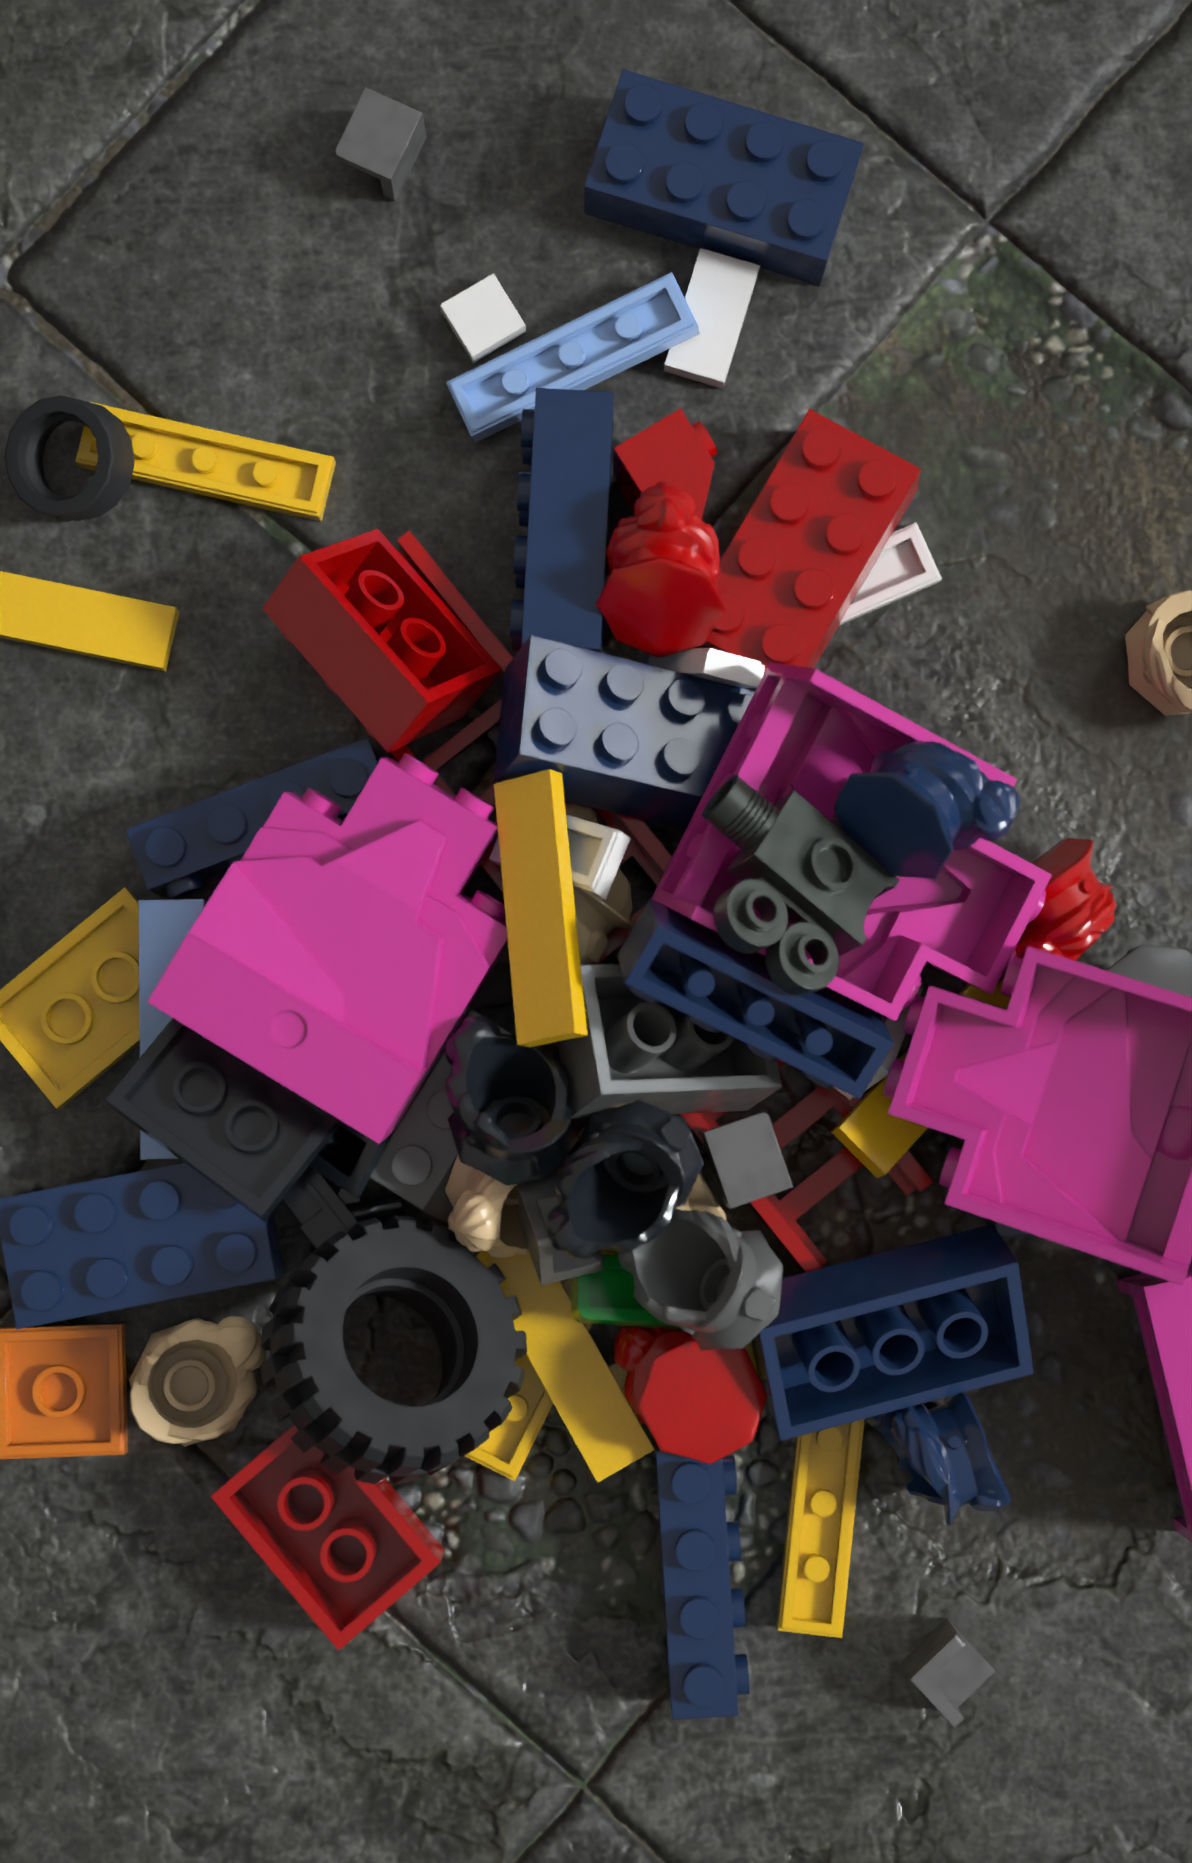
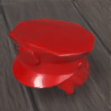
(662, 575)
(1075, 903)
(689, 1397)

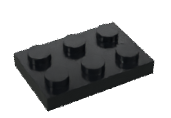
(222, 1117)

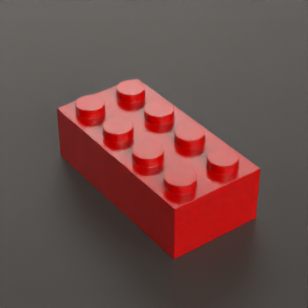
(809, 544)

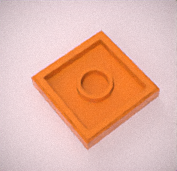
(63, 1391)

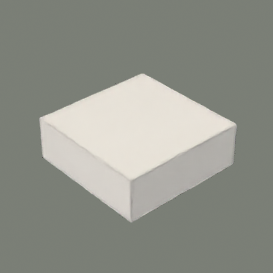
(483, 318)

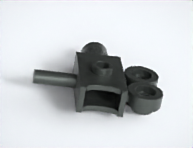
(797, 872)

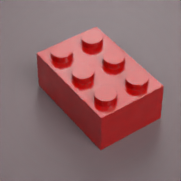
(381, 639)
(329, 1539)

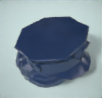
(923, 807)
(945, 1455)

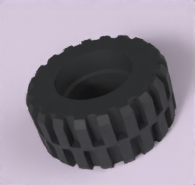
(461, 1307)

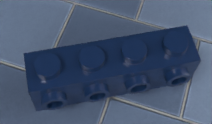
(210, 835)
(732, 992)
(697, 1586)

